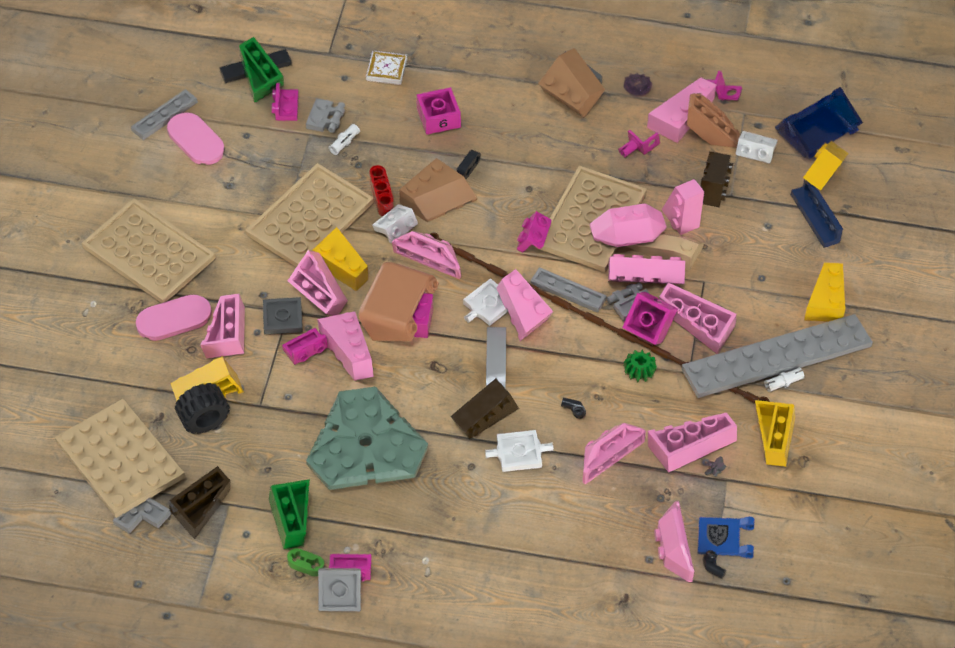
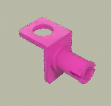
(723, 89)
(636, 143)

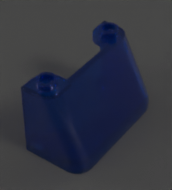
(820, 123)

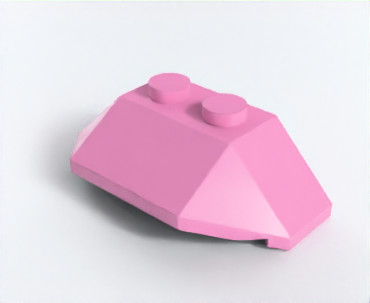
(628, 225)
(428, 251)
(610, 448)
(674, 543)

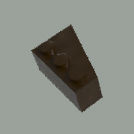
(716, 178)
(485, 409)
(200, 500)

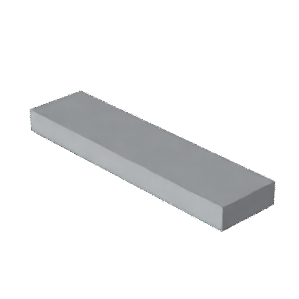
(163, 114)
(568, 290)

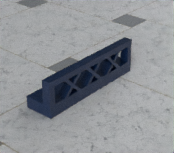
(817, 214)

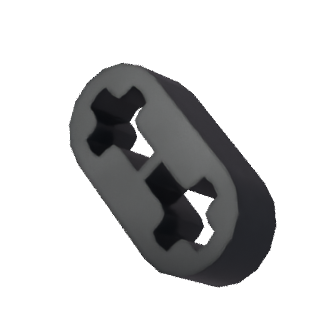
(469, 163)

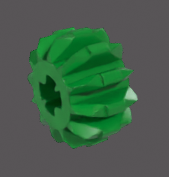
(640, 365)

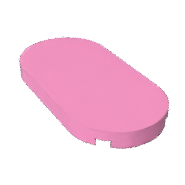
(195, 138)
(173, 317)

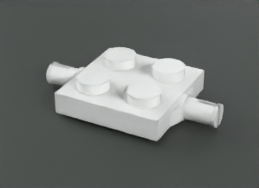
(485, 303)
(519, 450)

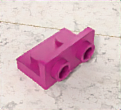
(285, 104)

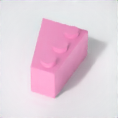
(318, 284)
(226, 331)

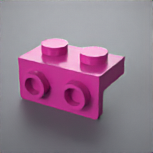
(534, 231)
(305, 346)
(353, 561)

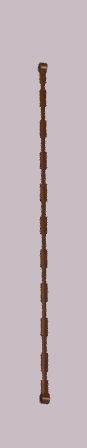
(590, 317)

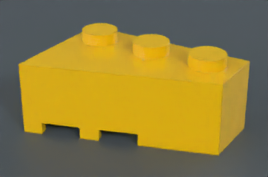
(215, 372)

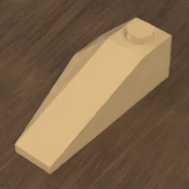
(672, 246)

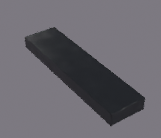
(236, 71)

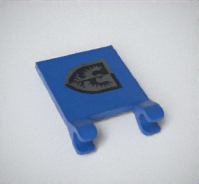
(723, 536)

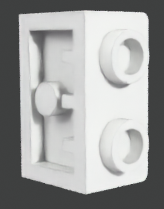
(756, 147)
(396, 222)

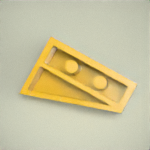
(827, 162)
(343, 260)
(828, 296)
(776, 430)

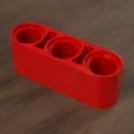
(381, 189)

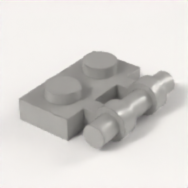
(320, 115)
(623, 304)

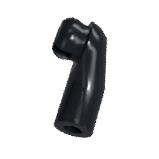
(576, 407)
(711, 565)

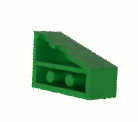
(259, 69)
(290, 511)

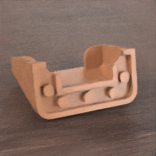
(393, 300)

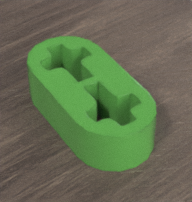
(305, 562)

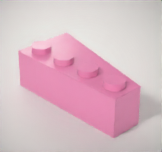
(672, 115)

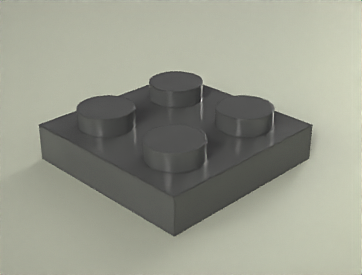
(282, 315)

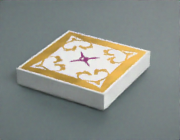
(386, 67)

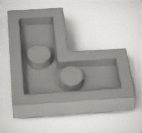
(149, 511)

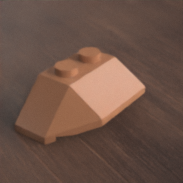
(711, 122)

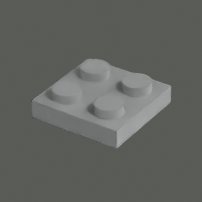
(339, 589)

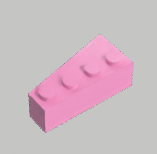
(646, 270)
(700, 317)
(347, 343)
(691, 441)

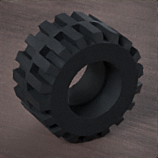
(202, 408)

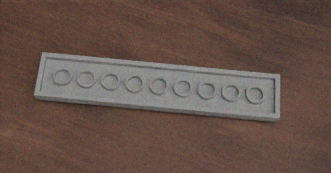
(776, 355)

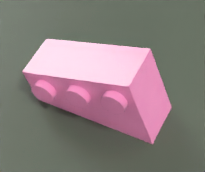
(685, 207)
(523, 304)

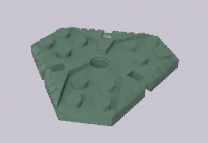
(361, 420)

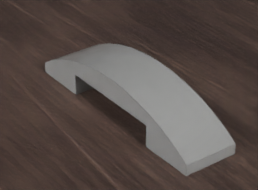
(496, 355)

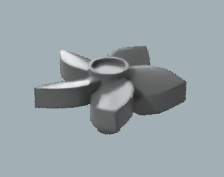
(715, 467)

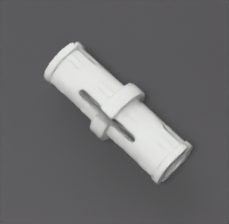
(337, 146)
(784, 379)

